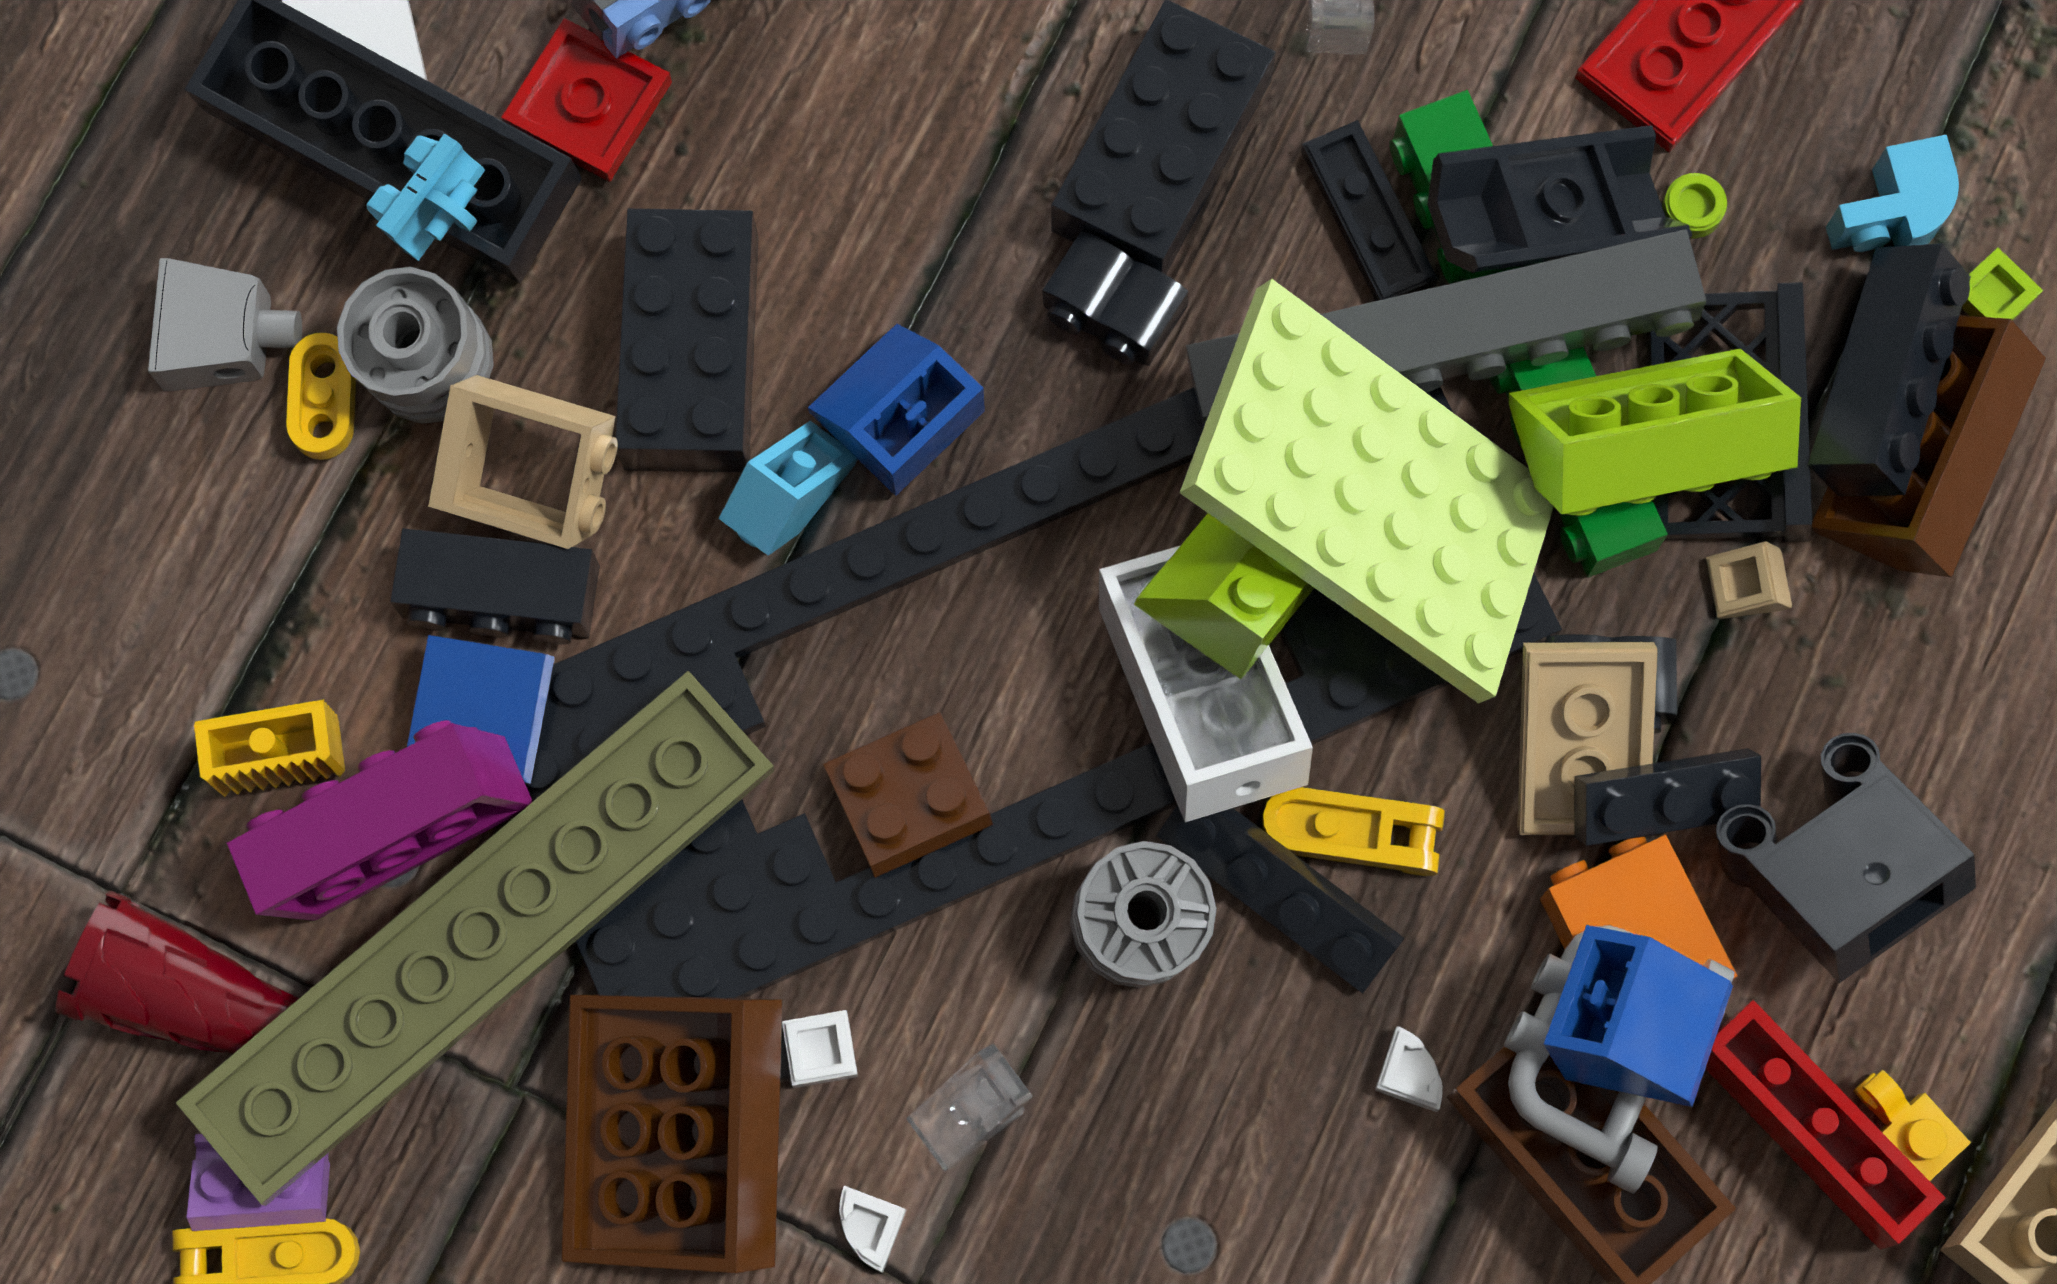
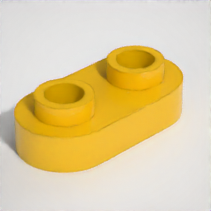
(319, 399)

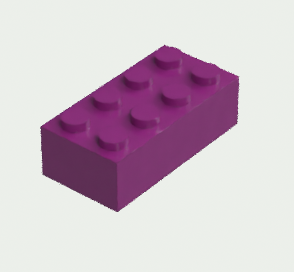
(379, 821)

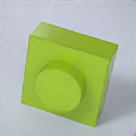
(2000, 288)

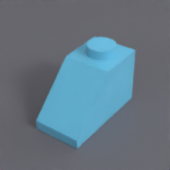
(786, 487)

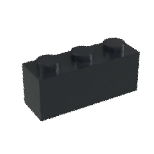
(495, 585)

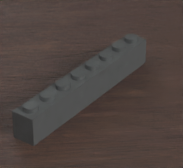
(1510, 316)

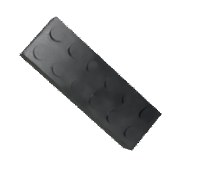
(358, 115)

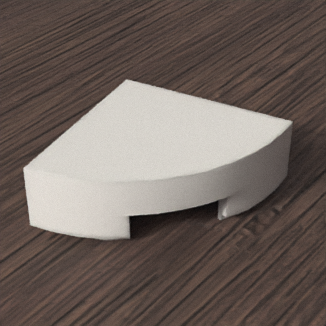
(1410, 1072)
(870, 1226)

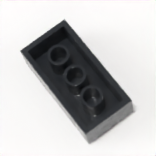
(1164, 137)
(687, 340)

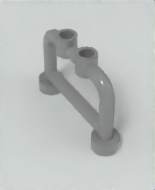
(1615, 1145)

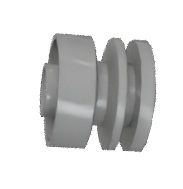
(410, 340)
(1174, 891)

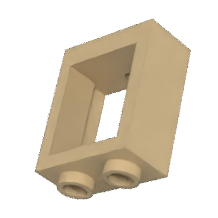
(464, 449)

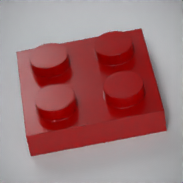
(587, 99)

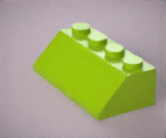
(1656, 431)
(1223, 596)

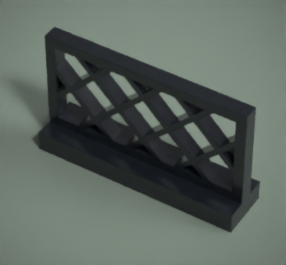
(1786, 360)

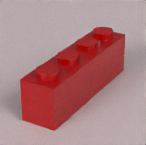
(1820, 1127)

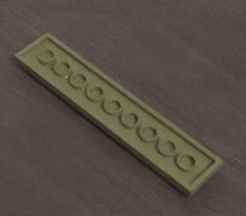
(474, 939)

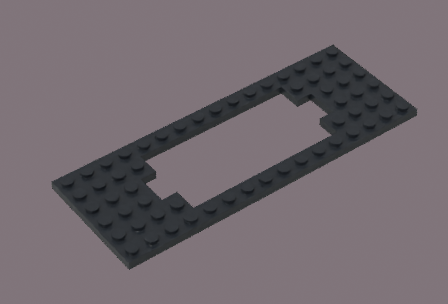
(764, 905)

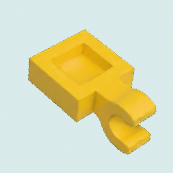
(1913, 1127)

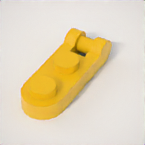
(1354, 829)
(269, 1254)

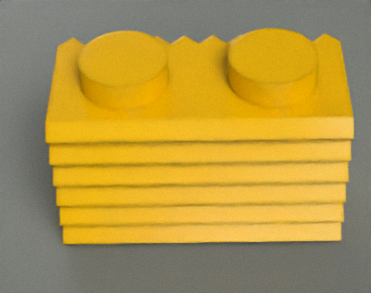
(269, 747)

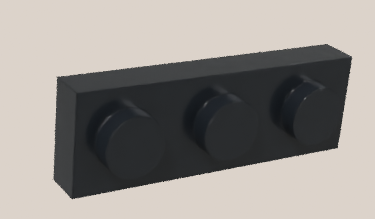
(1664, 795)

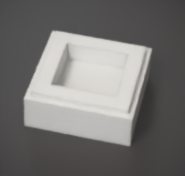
(819, 1049)

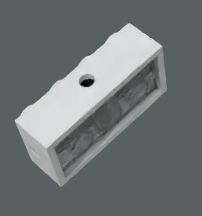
(1214, 733)

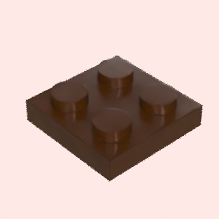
(908, 794)

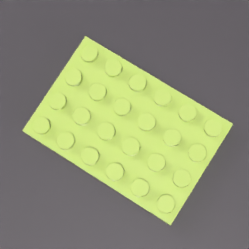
(1370, 491)

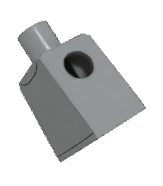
(214, 327)

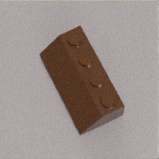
(1960, 453)

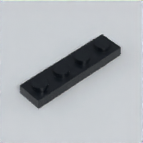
(1286, 893)

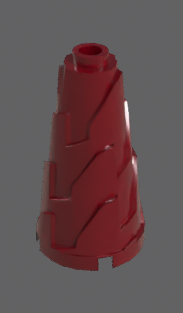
(164, 983)

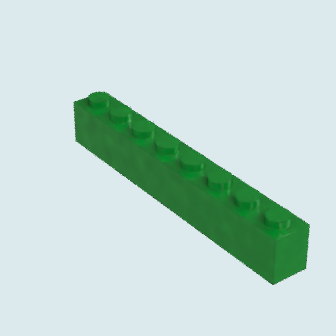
(1611, 532)

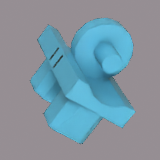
(431, 198)

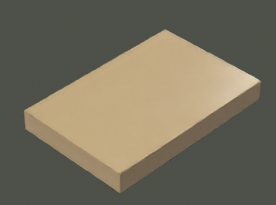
(1580, 715)

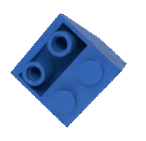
(900, 406)
(1636, 1017)

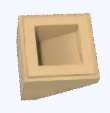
(1749, 581)

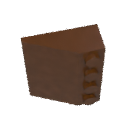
(672, 1132)

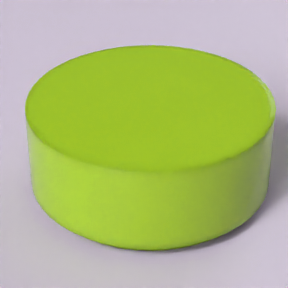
(1696, 202)

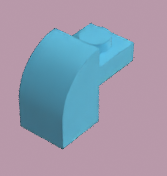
(1916, 197)

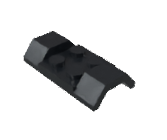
(1546, 199)

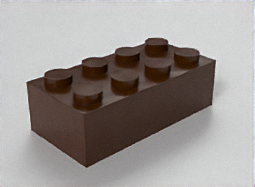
(1618, 1232)

